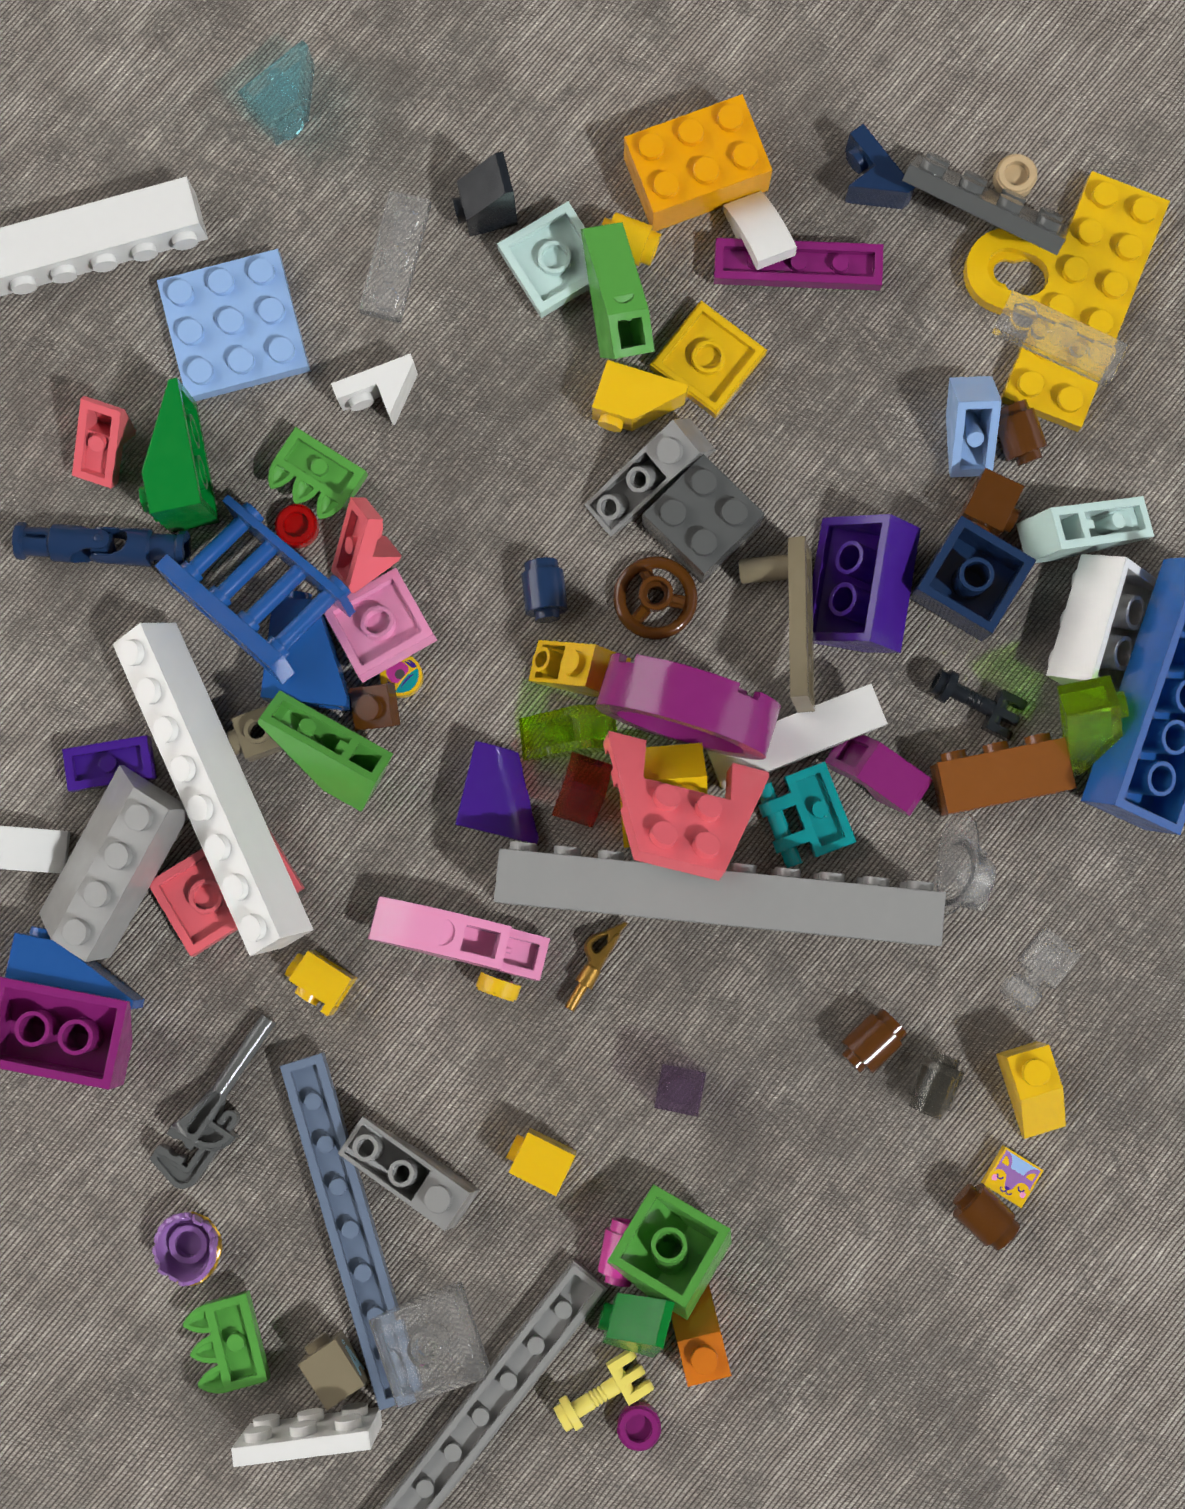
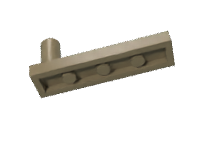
(797, 569)

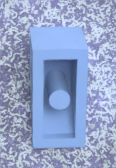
(972, 424)

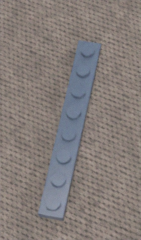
(342, 1206)

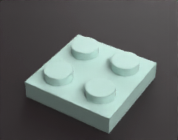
(548, 259)

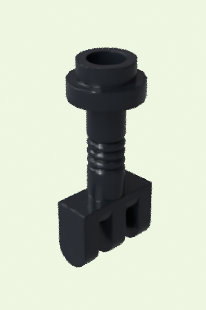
(946, 686)

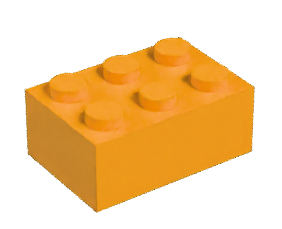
(697, 162)

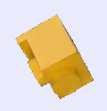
(320, 980)

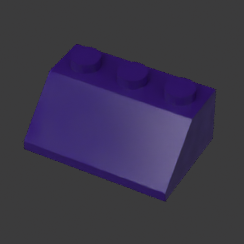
(863, 582)

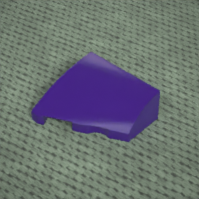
(497, 795)

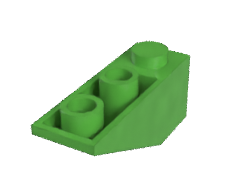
(616, 293)

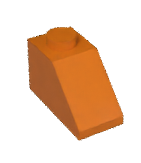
(701, 1343)

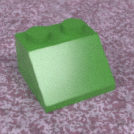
(671, 1250)

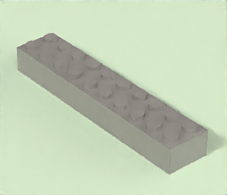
(738, 899)

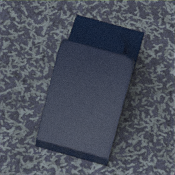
(881, 178)

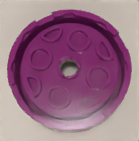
(688, 706)

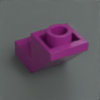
(881, 772)

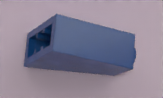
(313, 657)

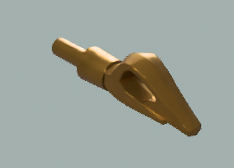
(596, 960)

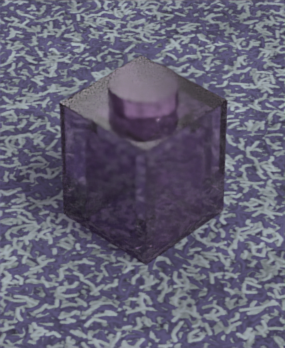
(679, 1088)

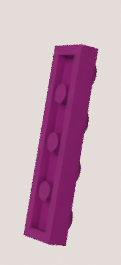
(814, 266)

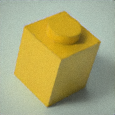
(540, 1160)

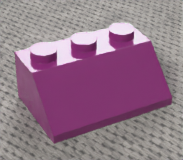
(64, 1034)

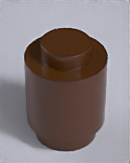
(1020, 433)
(873, 1041)
(985, 1216)

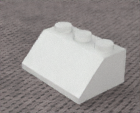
(1100, 619)

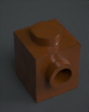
(993, 502)

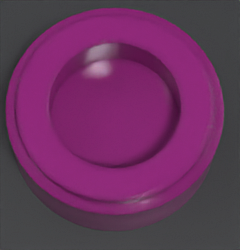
(638, 1426)

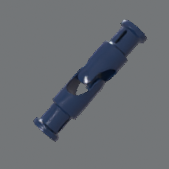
(82, 544)

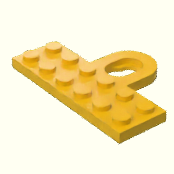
(1086, 281)

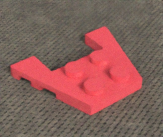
(677, 824)

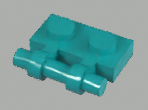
(818, 810)

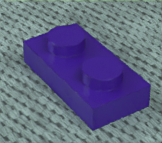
(95, 764)

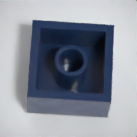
(972, 579)

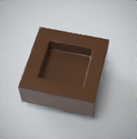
(374, 706)

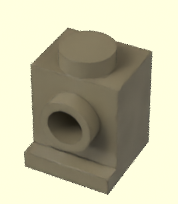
(242, 739)

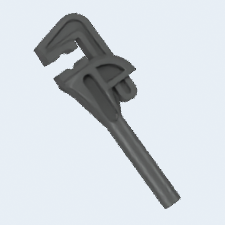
(208, 1123)

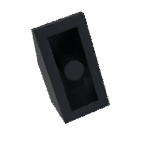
(486, 197)

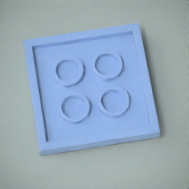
(233, 325)

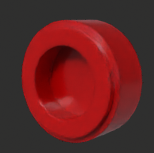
(297, 526)

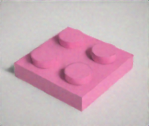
(382, 628)

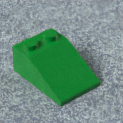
(176, 466)

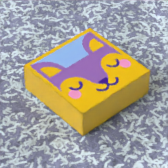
(1012, 1176)

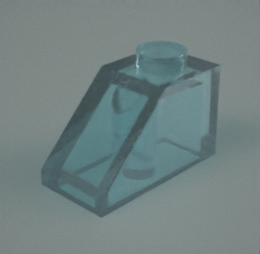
(282, 94)

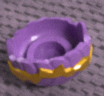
(187, 1248)

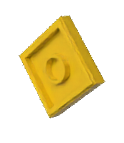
(709, 358)

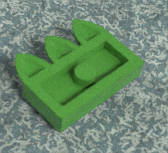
(316, 471)
(232, 1343)

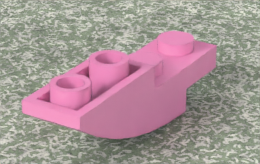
(459, 938)

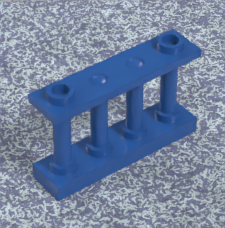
(245, 625)

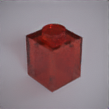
(582, 789)

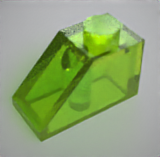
(1090, 719)
(564, 731)

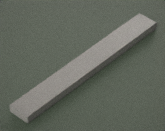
(499, 1391)

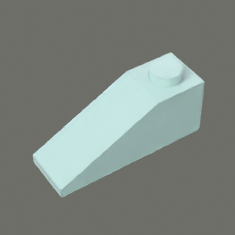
(1084, 528)

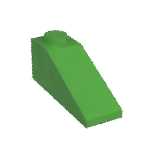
(327, 751)

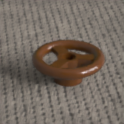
(686, 603)

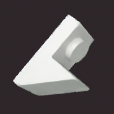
(389, 380)

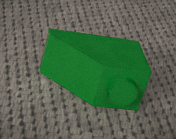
(636, 1323)

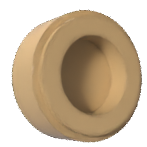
(1016, 174)

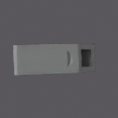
(648, 474)
(409, 1173)

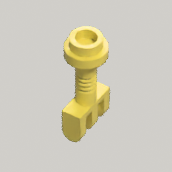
(620, 1382)

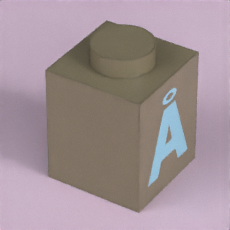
(333, 1368)

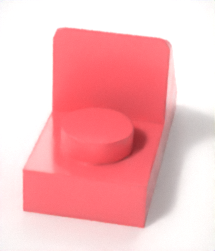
(100, 441)
(362, 548)

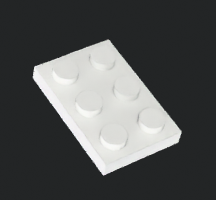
(307, 1435)

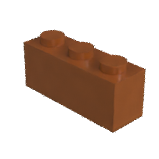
(1002, 774)

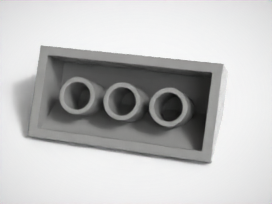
(112, 866)

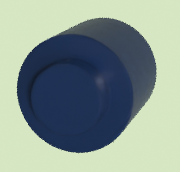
(544, 590)

